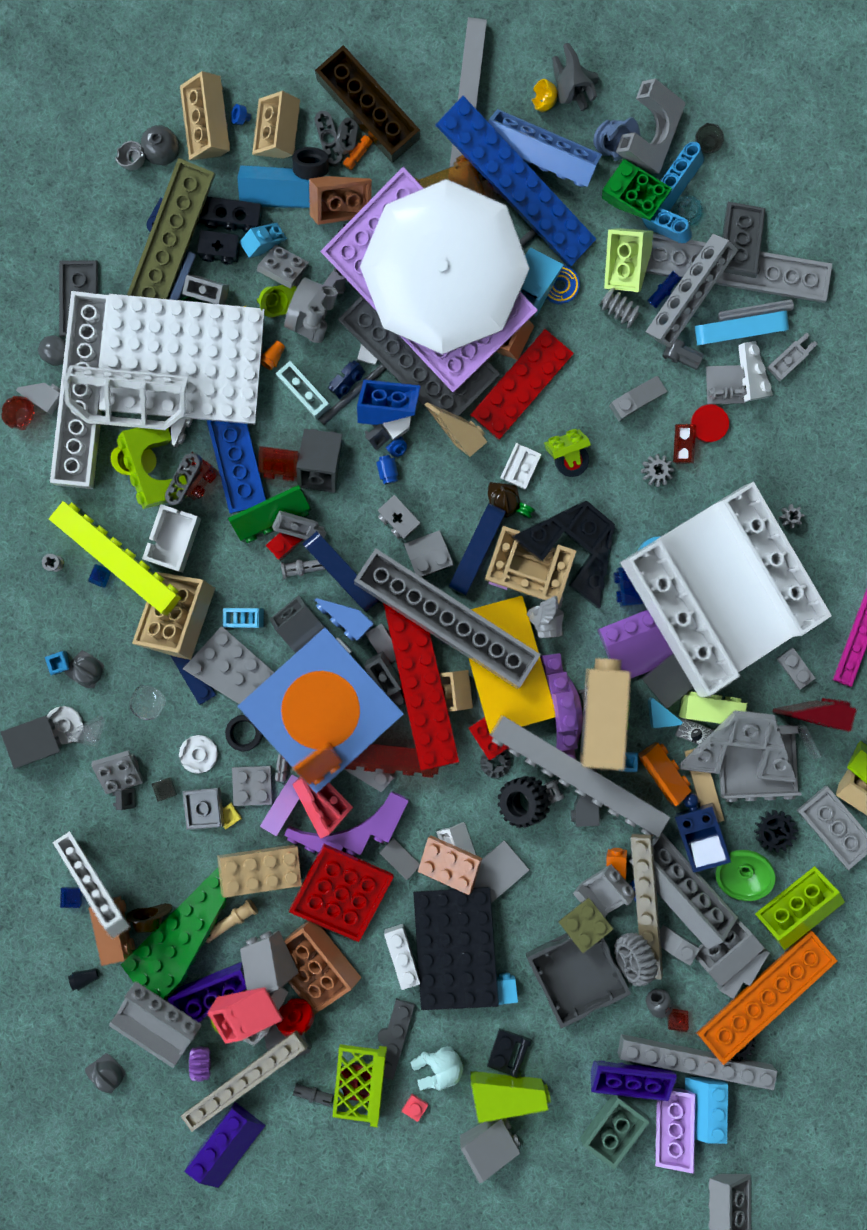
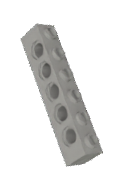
(691, 290)

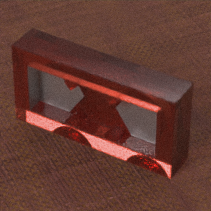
(684, 443)

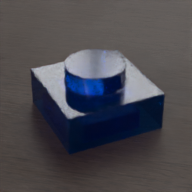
(71, 897)

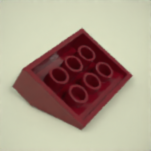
(826, 713)

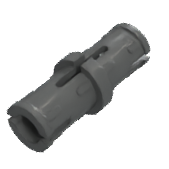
(312, 1094)

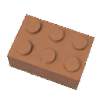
(113, 949)

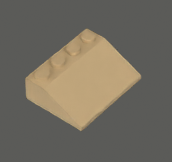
(179, 630)

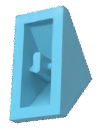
(661, 716)

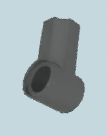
(681, 353)

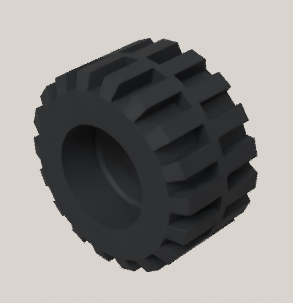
(511, 805)

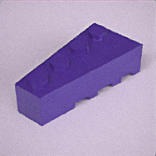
(198, 996)

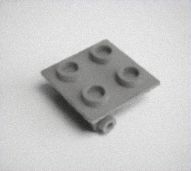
(725, 384)

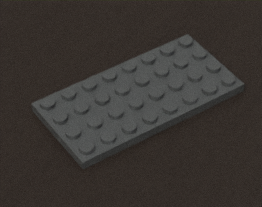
(407, 366)

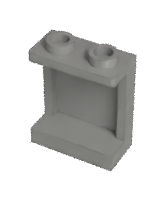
(606, 890)

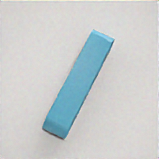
(741, 327)

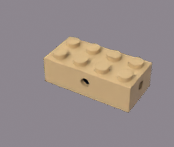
(259, 870)

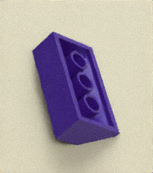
(632, 1080)
(224, 1146)

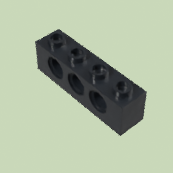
(233, 208)

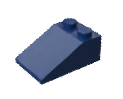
(386, 401)

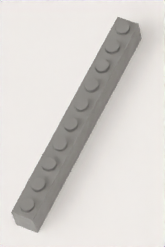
(583, 778)

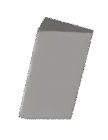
(400, 859)

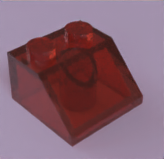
(278, 463)

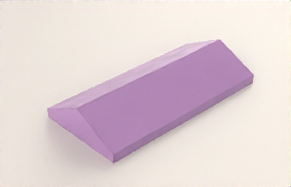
(676, 1131)

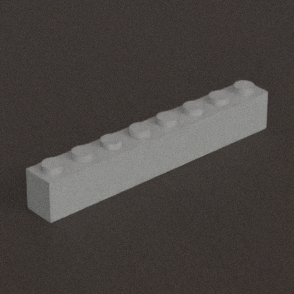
(696, 1062)

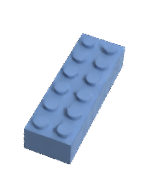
(547, 149)

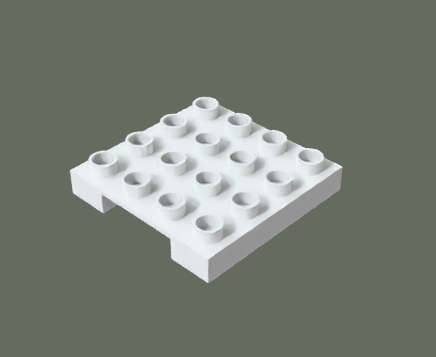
(725, 589)

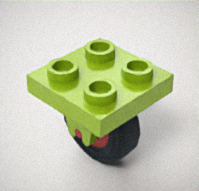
(569, 452)

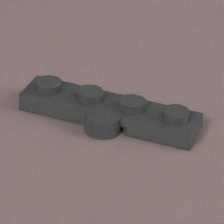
(395, 1034)

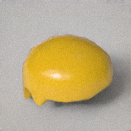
(547, 92)

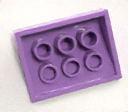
(635, 643)

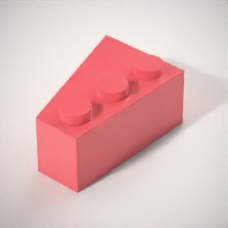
(325, 808)

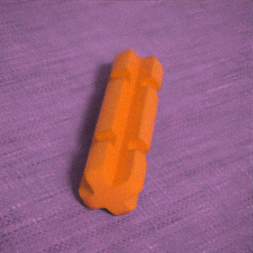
(357, 152)

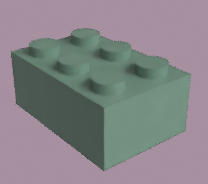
(614, 1130)

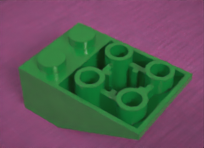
(635, 191)

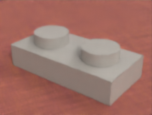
(795, 668)

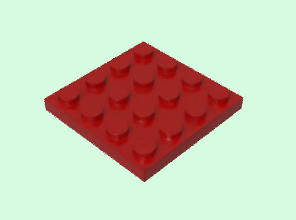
(341, 893)

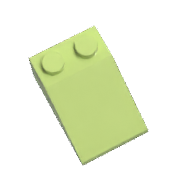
(627, 258)

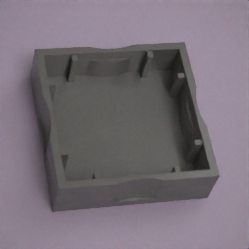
(576, 980)

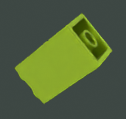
(507, 1096)

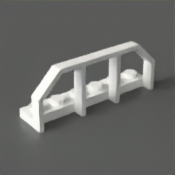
(126, 379)

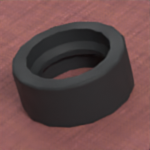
(310, 155)
(231, 740)

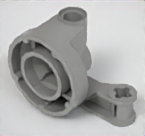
(311, 305)

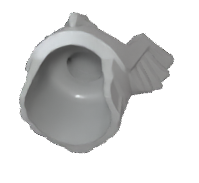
(547, 618)

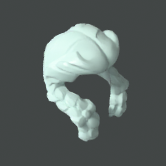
(445, 1065)

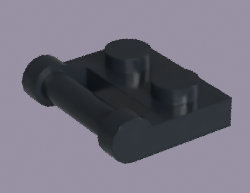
(503, 1050)

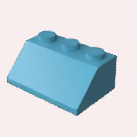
(711, 1108)

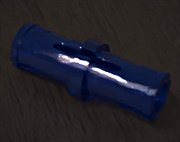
(664, 289)

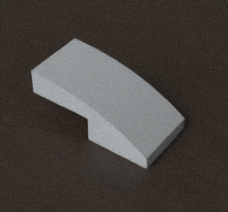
(381, 641)

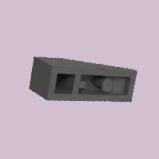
(585, 812)

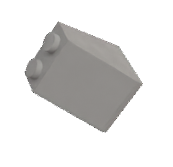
(267, 962)
(489, 1147)

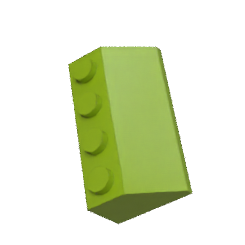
(800, 907)

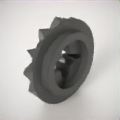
(499, 771)

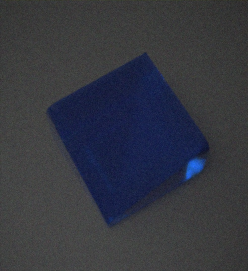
(99, 575)

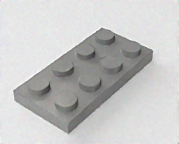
(835, 827)

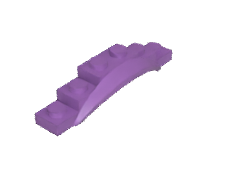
(566, 704)

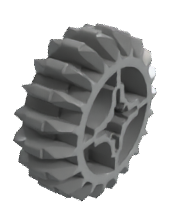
(635, 959)

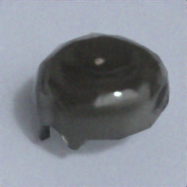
(711, 135)

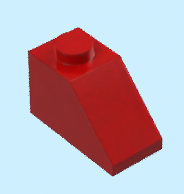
(283, 544)

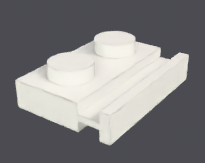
(520, 466)

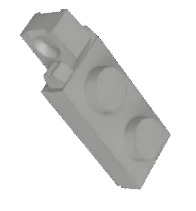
(296, 525)

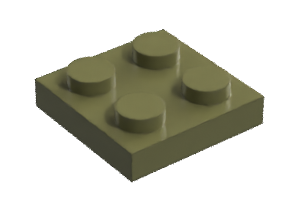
(585, 925)

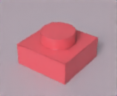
(414, 1107)

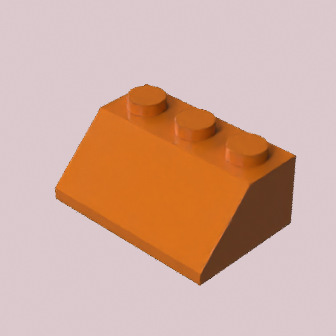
(665, 773)

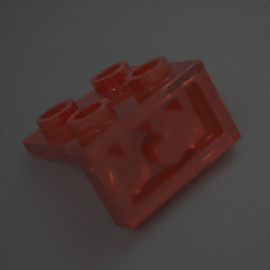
(207, 474)

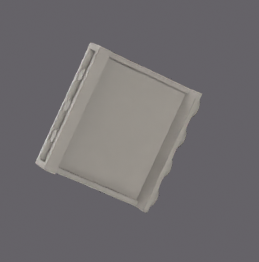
(740, 767)
(154, 1024)

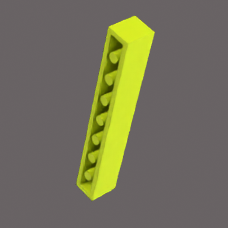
(115, 558)

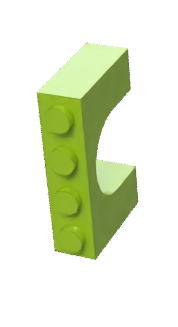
(133, 443)

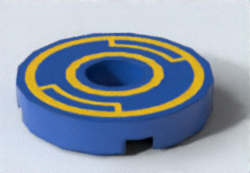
(569, 292)

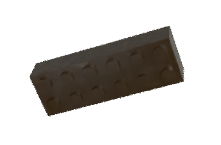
(367, 104)

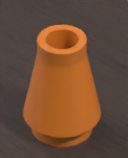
(271, 357)

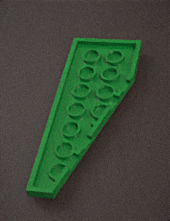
(170, 950)

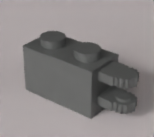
(385, 677)

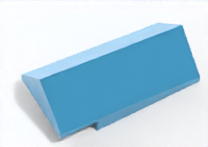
(273, 187)

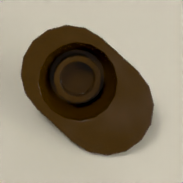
(504, 496)
(148, 918)

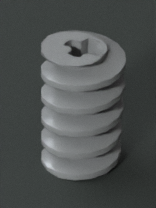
(620, 307)

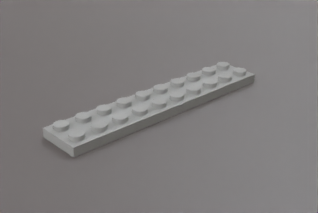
(775, 274)

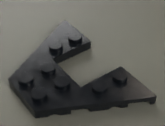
(589, 530)

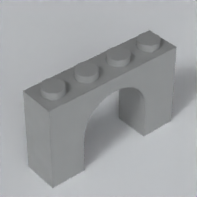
(667, 112)

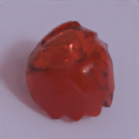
(17, 412)

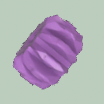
(199, 1064)

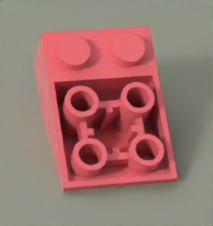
(243, 1014)

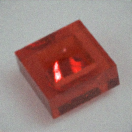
(678, 1020)

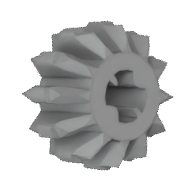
(653, 463)

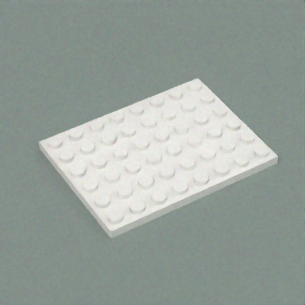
(204, 341)

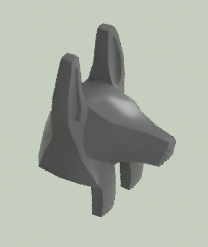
(574, 79)

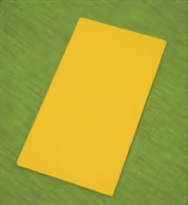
(533, 699)

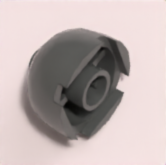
(160, 145)

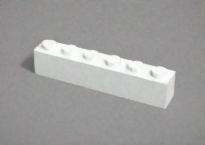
(91, 885)

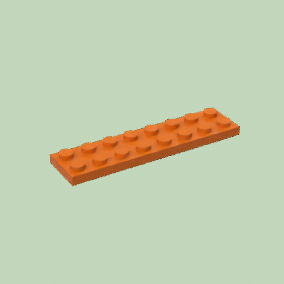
(766, 997)

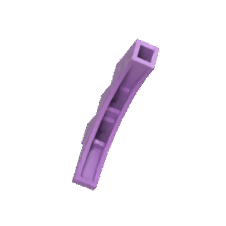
(379, 825)

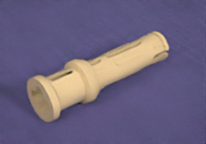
(237, 916)

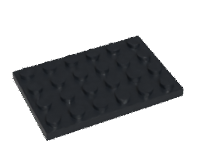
(456, 949)

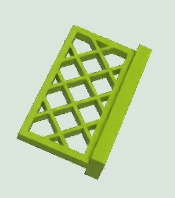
(375, 1089)

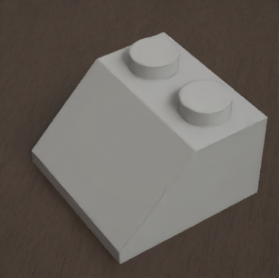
(428, 554)

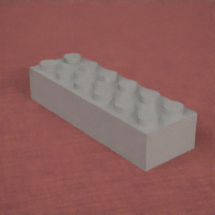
(690, 894)

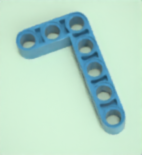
(677, 178)

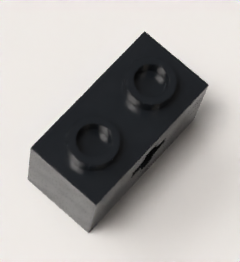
(210, 240)

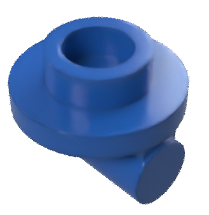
(397, 447)

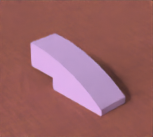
(281, 808)

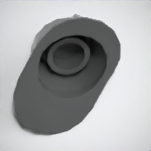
(85, 669)
(105, 1073)

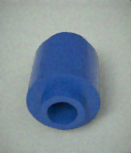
(387, 469)

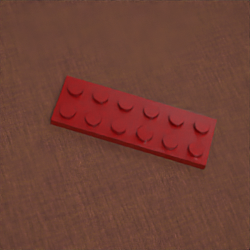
(522, 384)

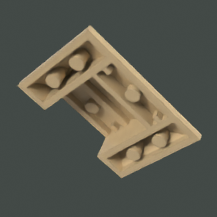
(521, 571)

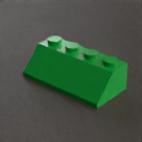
(261, 517)

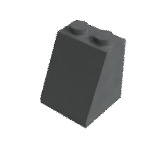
(319, 460)
(296, 623)
(31, 741)

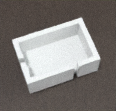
(173, 538)

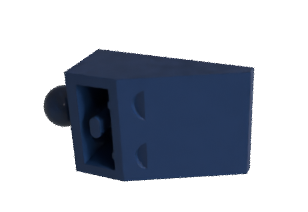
(702, 839)

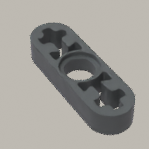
(319, 125)
(185, 463)

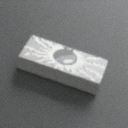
(692, 731)

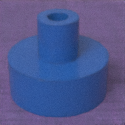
(240, 115)

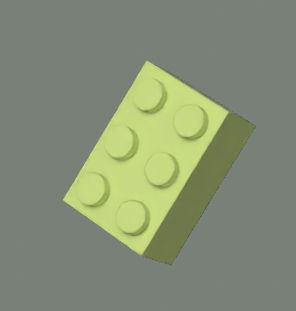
(709, 708)

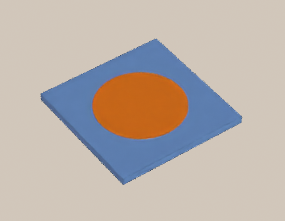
(320, 700)

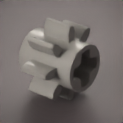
(786, 515)

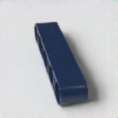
(477, 549)
(339, 570)

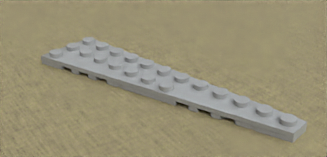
(238, 672)

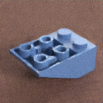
(350, 619)

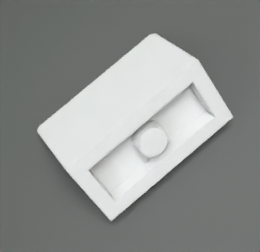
(457, 836)

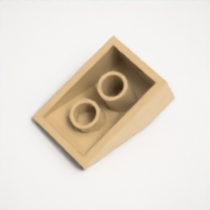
(462, 433)

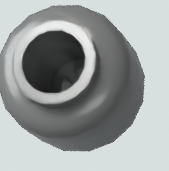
(659, 1003)

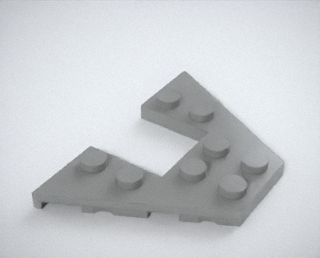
(749, 731)

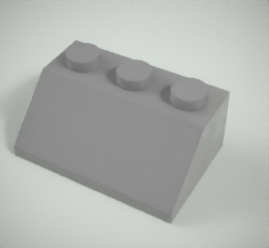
(731, 955)
(730, 1202)

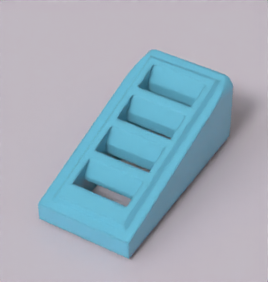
(259, 617)

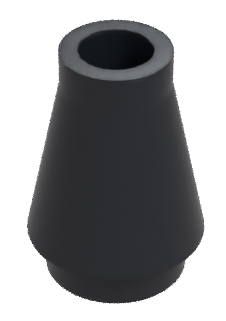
(82, 978)

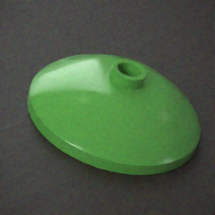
(746, 883)

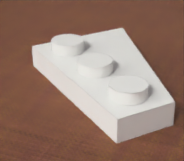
(755, 375)

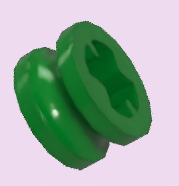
(525, 510)

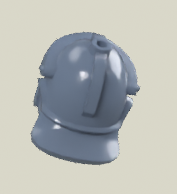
(609, 134)

